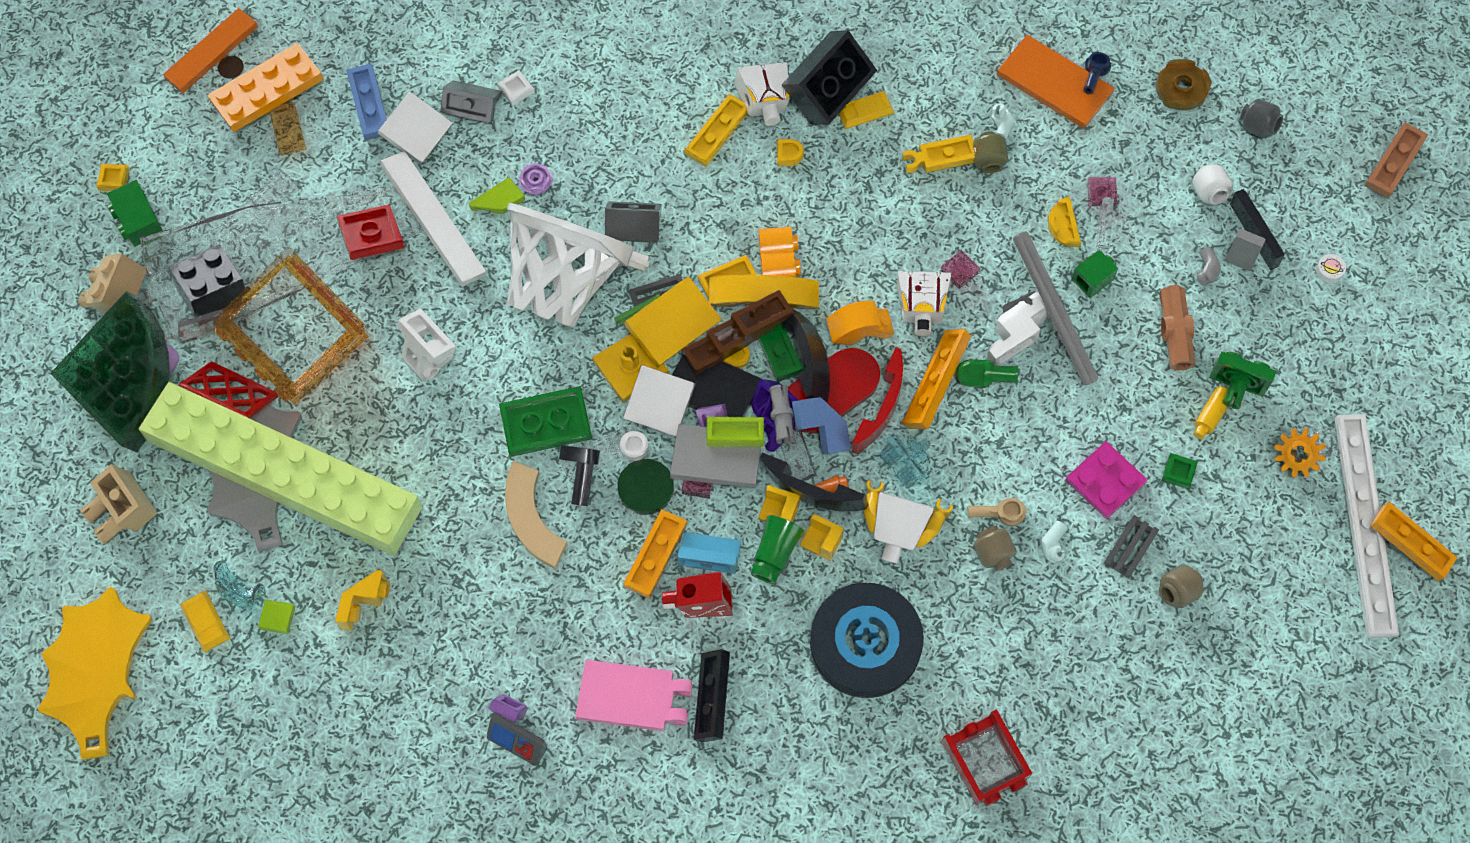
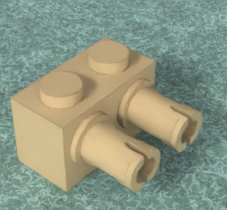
(110, 281)
(123, 499)

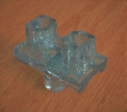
(913, 470)

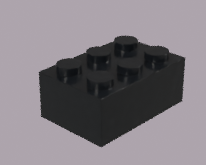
(829, 77)

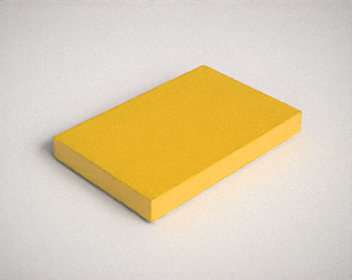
(672, 321)

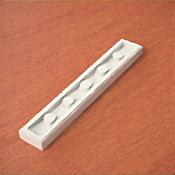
(433, 218)

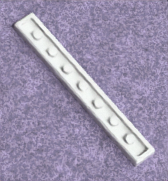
(1367, 543)

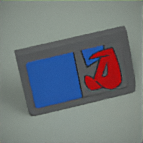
(516, 739)

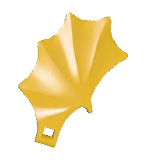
(92, 668)

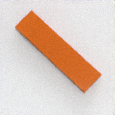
(210, 50)

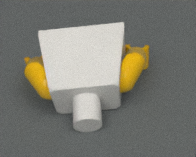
(901, 521)

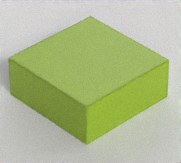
(276, 617)

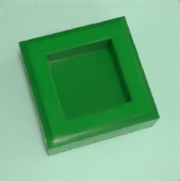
(1179, 471)

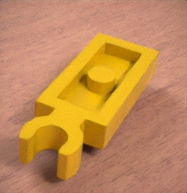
(941, 154)

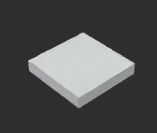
(415, 128)
(659, 400)

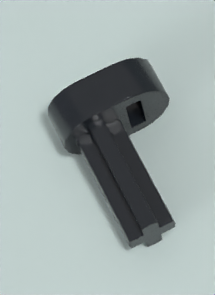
(584, 470)

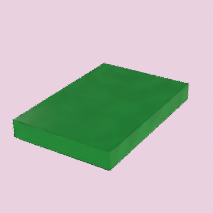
(545, 421)

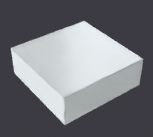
(515, 87)

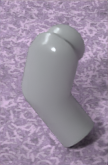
(1212, 266)

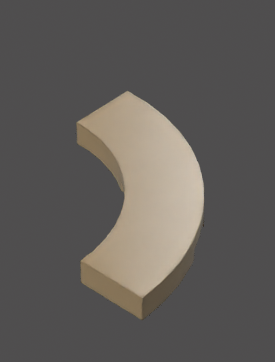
(525, 519)

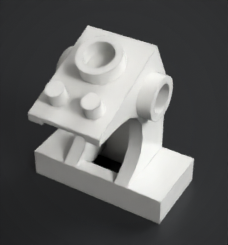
(423, 357)

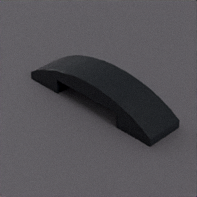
(816, 376)
(842, 500)

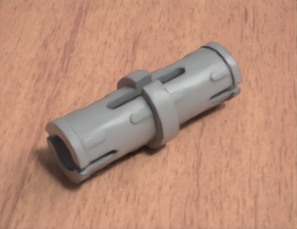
(782, 414)

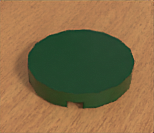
(645, 486)

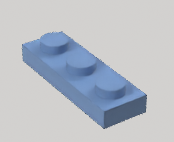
(367, 100)

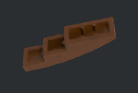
(738, 332)

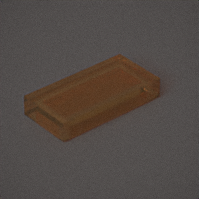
(287, 129)

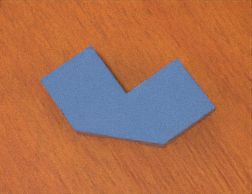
(831, 425)

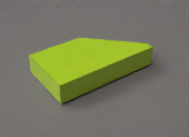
(498, 197)

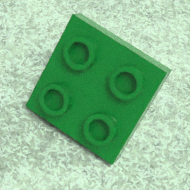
(1241, 377)

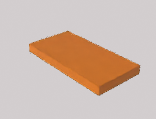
(1054, 81)

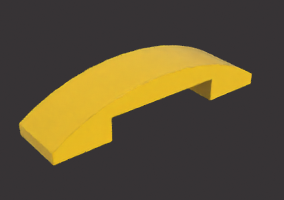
(748, 289)

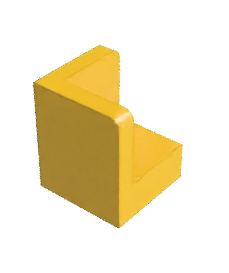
(780, 504)
(822, 537)

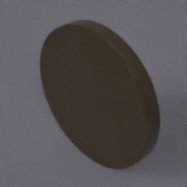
(230, 67)

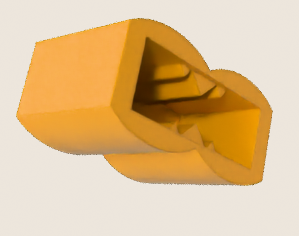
(777, 252)

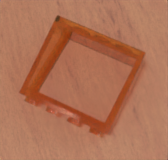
(265, 368)

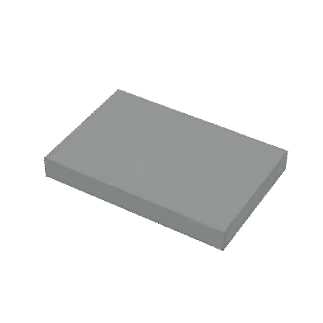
(713, 465)

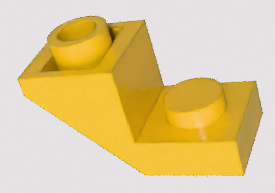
(367, 591)

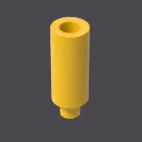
(1211, 413)

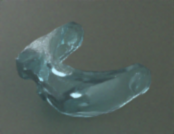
(226, 580)

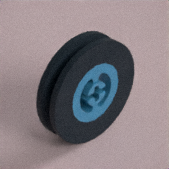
(861, 607)

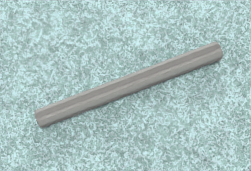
(1055, 308)

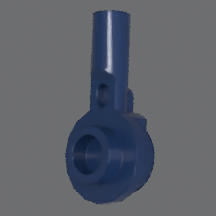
(1098, 65)

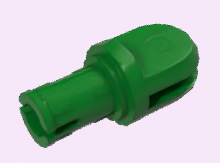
(982, 373)

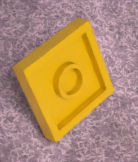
(622, 364)

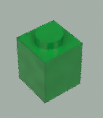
(1095, 273)

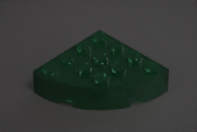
(119, 369)

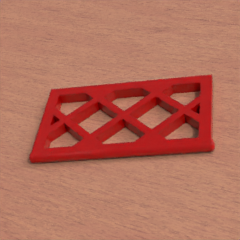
(228, 375)

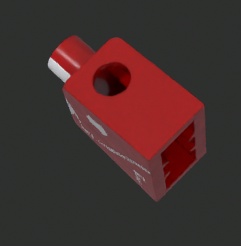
(700, 596)

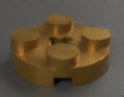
(1178, 97)

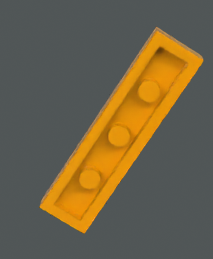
(936, 379)

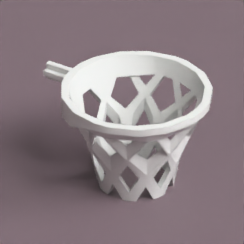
(601, 256)

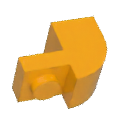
(857, 321)

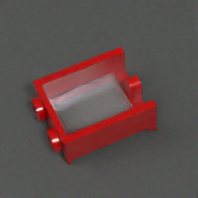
(987, 759)

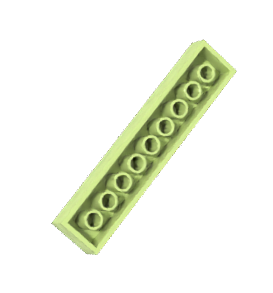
(281, 468)

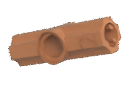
(1177, 328)

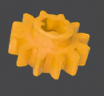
(1310, 447)

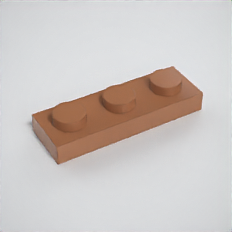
(1396, 160)

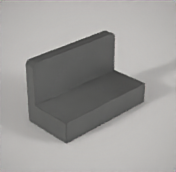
(469, 101)
(633, 221)

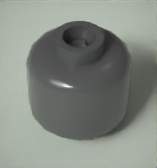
(1261, 118)

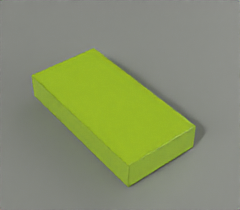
(735, 431)

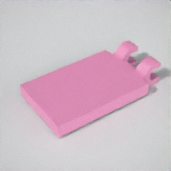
(630, 696)

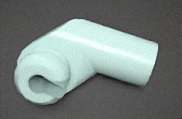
(1002, 119)
(1051, 544)

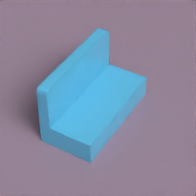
(709, 553)

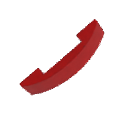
(869, 430)

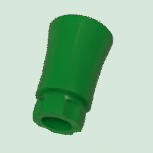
(775, 548)

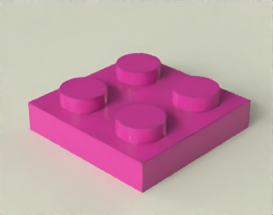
(1106, 480)

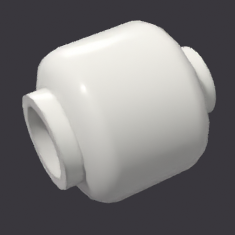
(1212, 184)

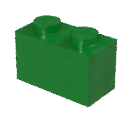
(133, 211)

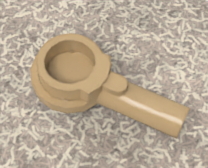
(1009, 511)

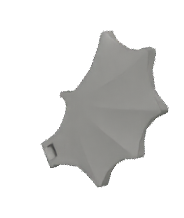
(247, 507)

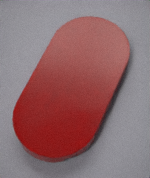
(852, 381)

